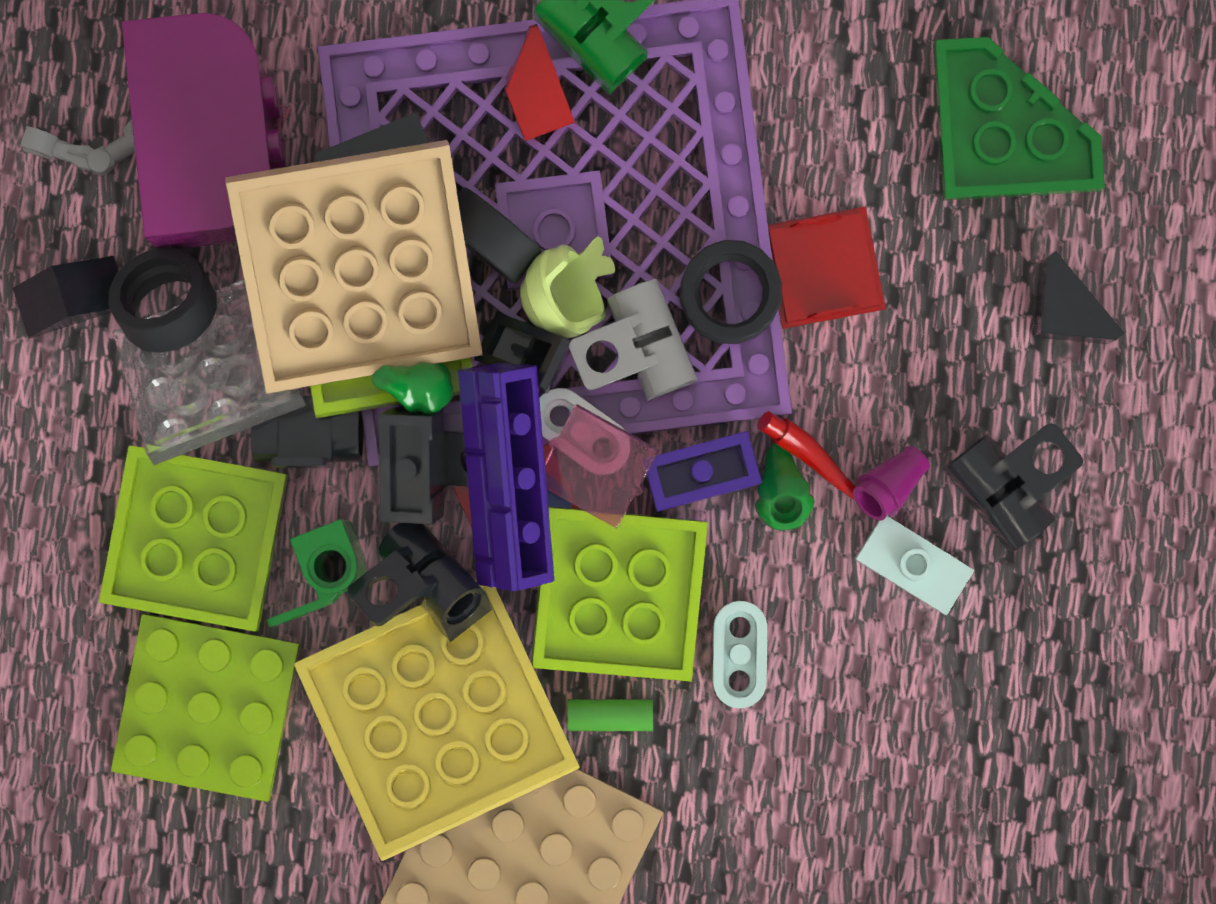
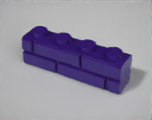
(506, 475)

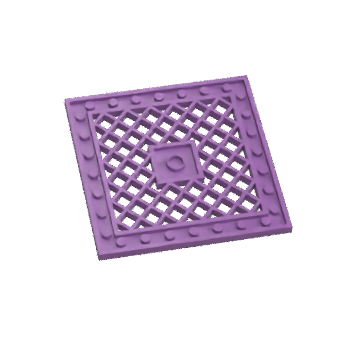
(572, 205)

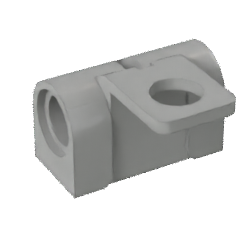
(644, 342)

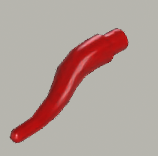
(805, 448)

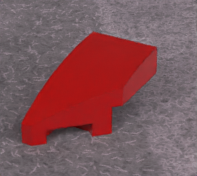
(536, 89)

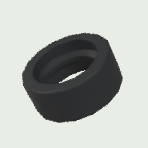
(495, 237)
(730, 251)
(149, 272)

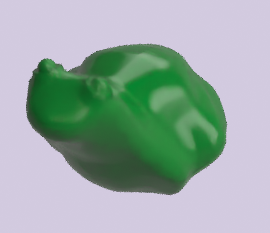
(417, 387)
(784, 492)

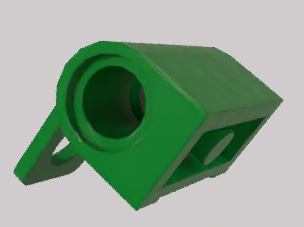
(596, 35)
(311, 552)

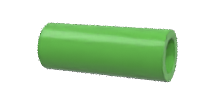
(610, 715)

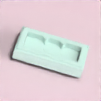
(914, 564)

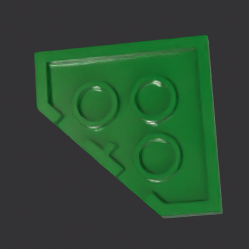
(1006, 129)

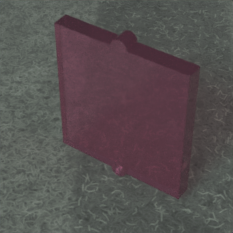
(597, 465)

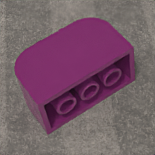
(196, 117)

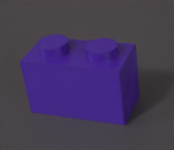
(703, 471)

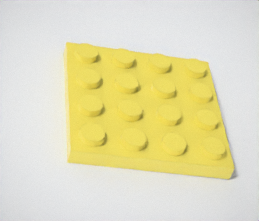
(434, 724)

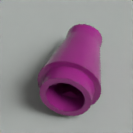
(887, 486)

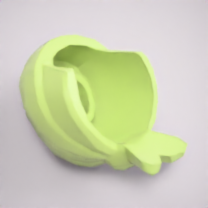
(562, 289)

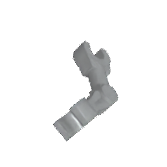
(84, 157)

